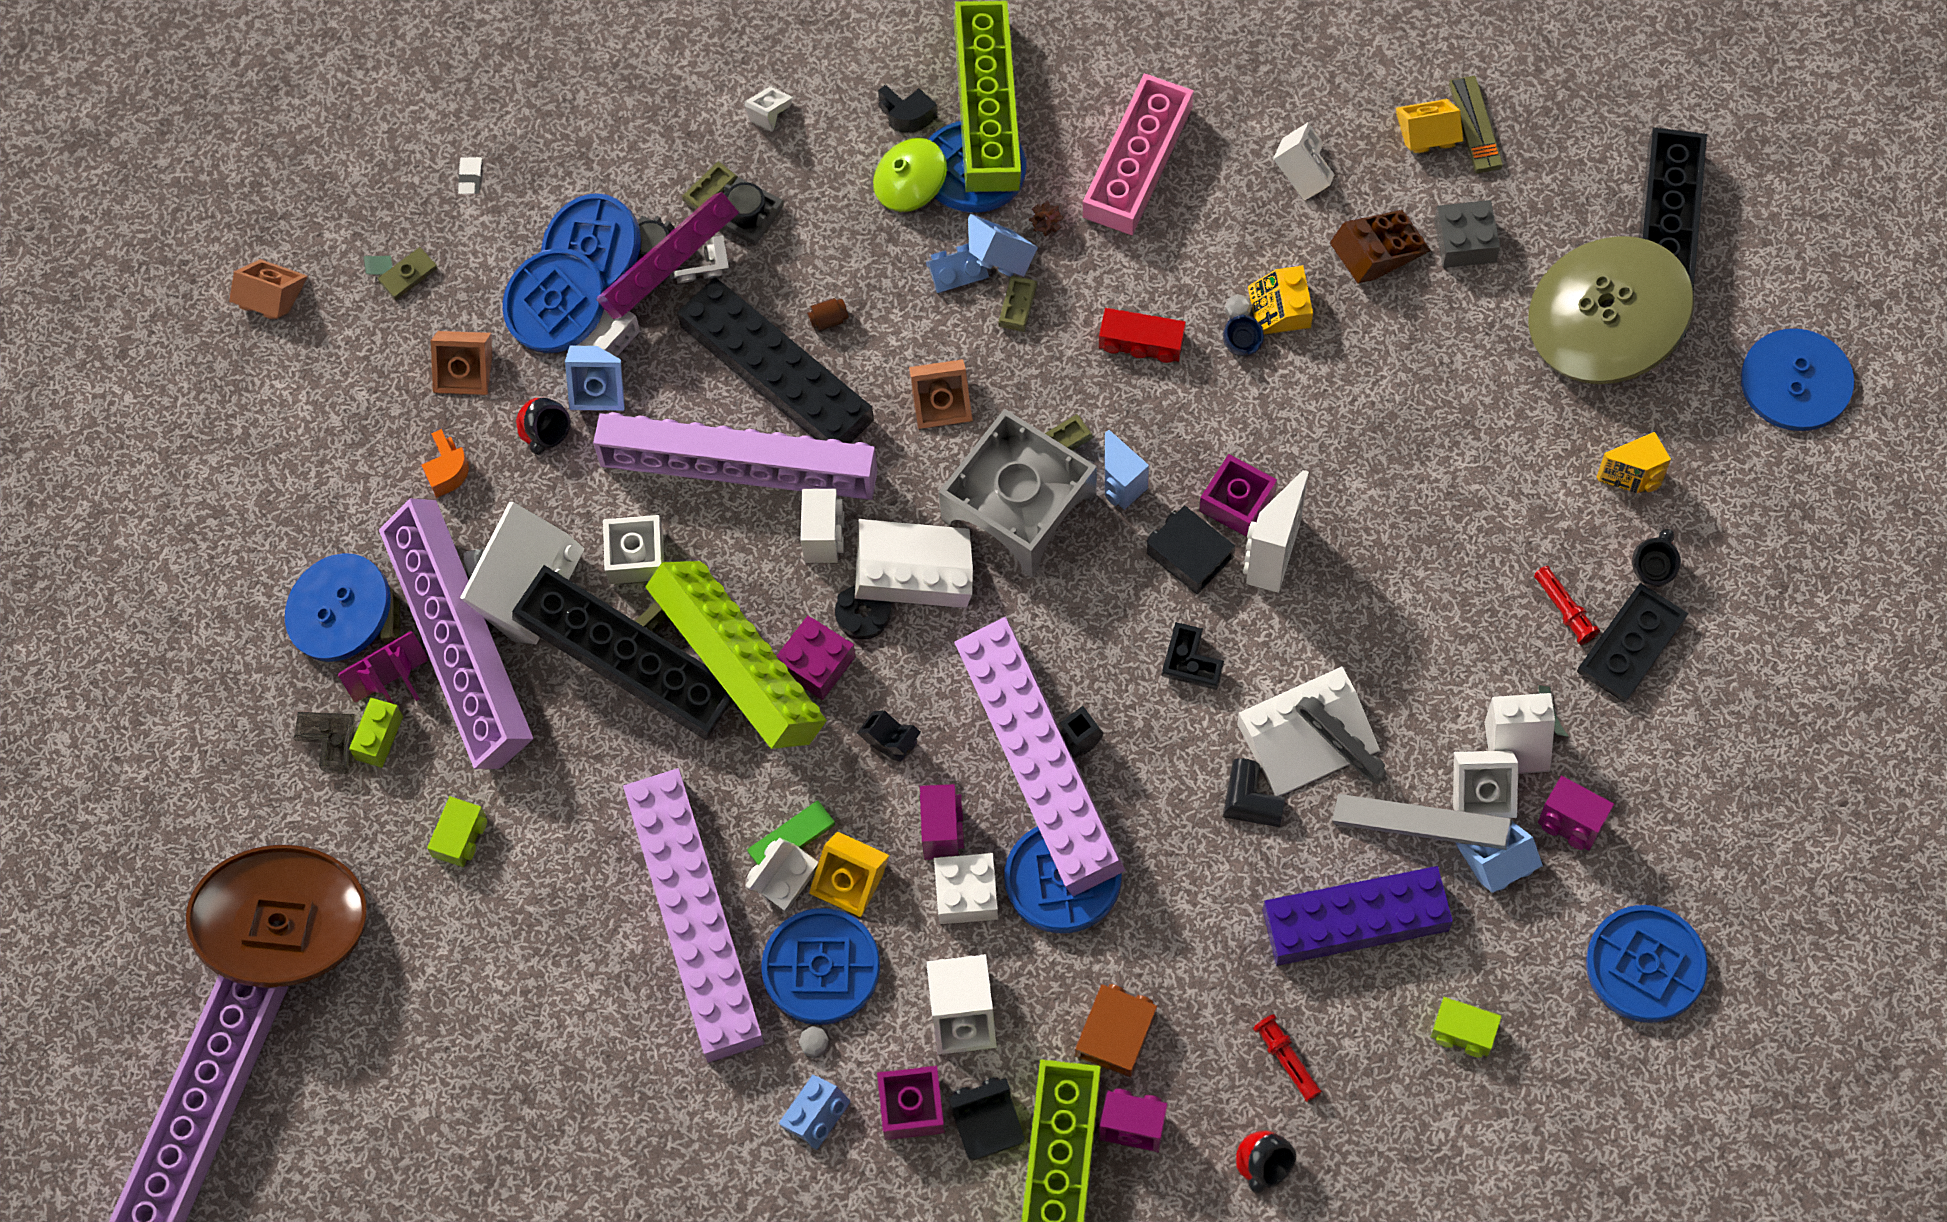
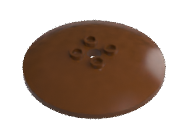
(286, 883)

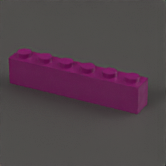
(667, 255)

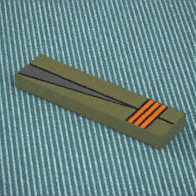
(1475, 124)

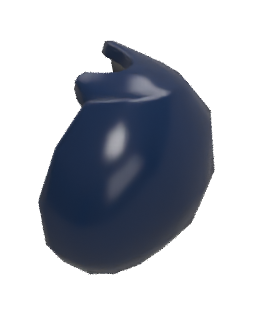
(1243, 335)

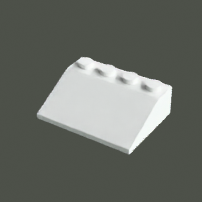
(1274, 536)
(511, 563)
(913, 563)
(1289, 746)

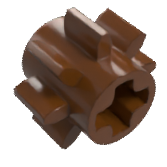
(1053, 215)

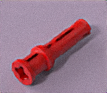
(1573, 615)
(1279, 1045)

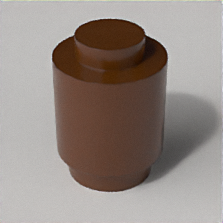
(827, 314)

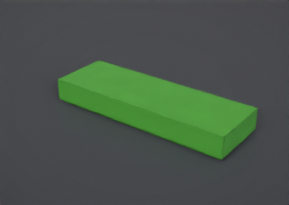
(798, 830)

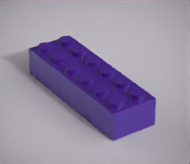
(1357, 915)

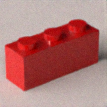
(1142, 335)

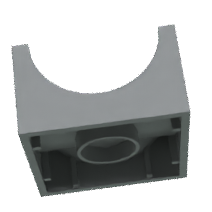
(1018, 487)

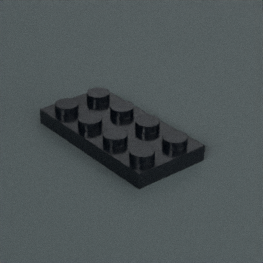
(1632, 642)

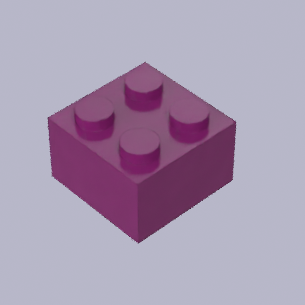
(1237, 494)
(816, 656)
(1575, 814)
(940, 815)
(910, 1103)
(1133, 1120)

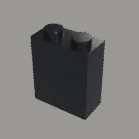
(1190, 549)

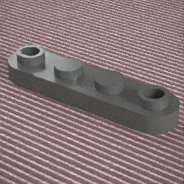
(1348, 746)

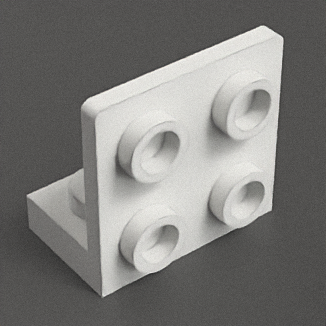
(714, 253)
(613, 334)
(782, 873)

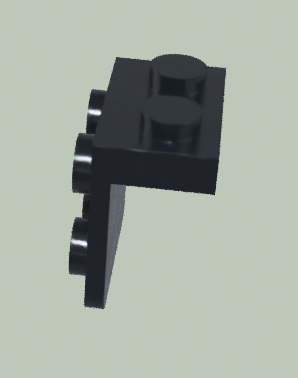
(986, 1118)

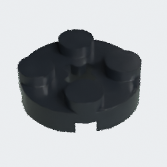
(853, 623)

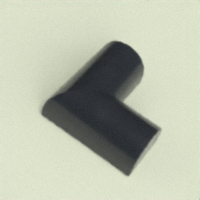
(1185, 664)
(1242, 798)

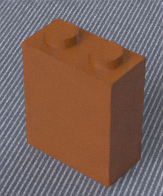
(1116, 1030)

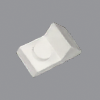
(766, 106)

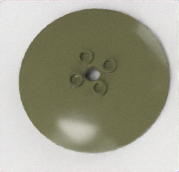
(1618, 341)

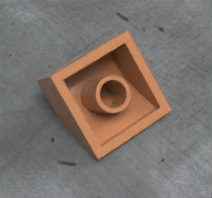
(266, 288)
(461, 362)
(940, 394)

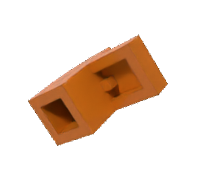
(449, 469)

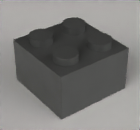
(1467, 233)

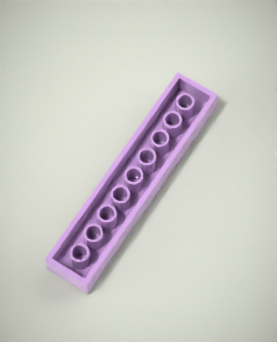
(735, 455)
(455, 635)
(1039, 757)
(693, 916)
(199, 1103)

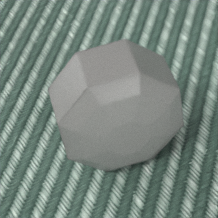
(1238, 305)
(813, 1042)

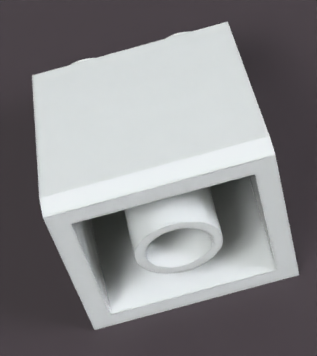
(1522, 726)
(961, 1004)

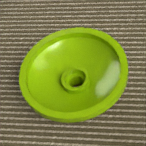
(910, 175)

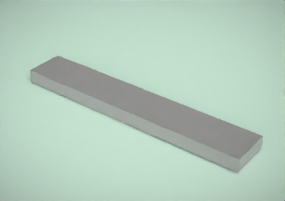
(1422, 821)

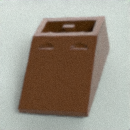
(1378, 245)

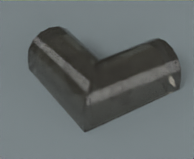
(335, 734)

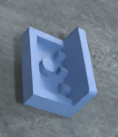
(955, 269)
(815, 1111)

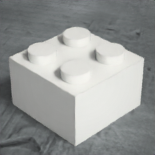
(822, 526)
(632, 548)
(1486, 783)
(966, 888)

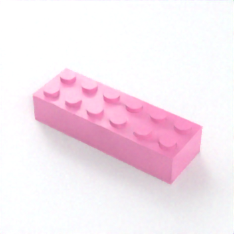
(1138, 154)

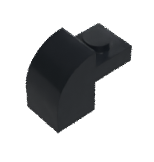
(909, 114)
(1081, 732)
(888, 735)

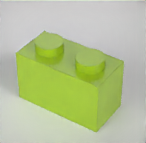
(376, 732)
(457, 832)
(1465, 1027)

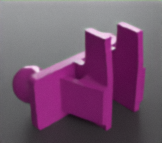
(384, 667)

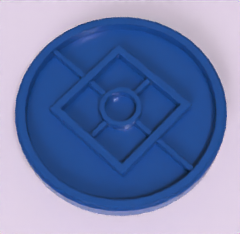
(953, 189)
(598, 229)
(553, 300)
(1797, 379)
(337, 607)
(1041, 895)
(1646, 963)
(820, 966)

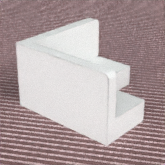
(1302, 163)

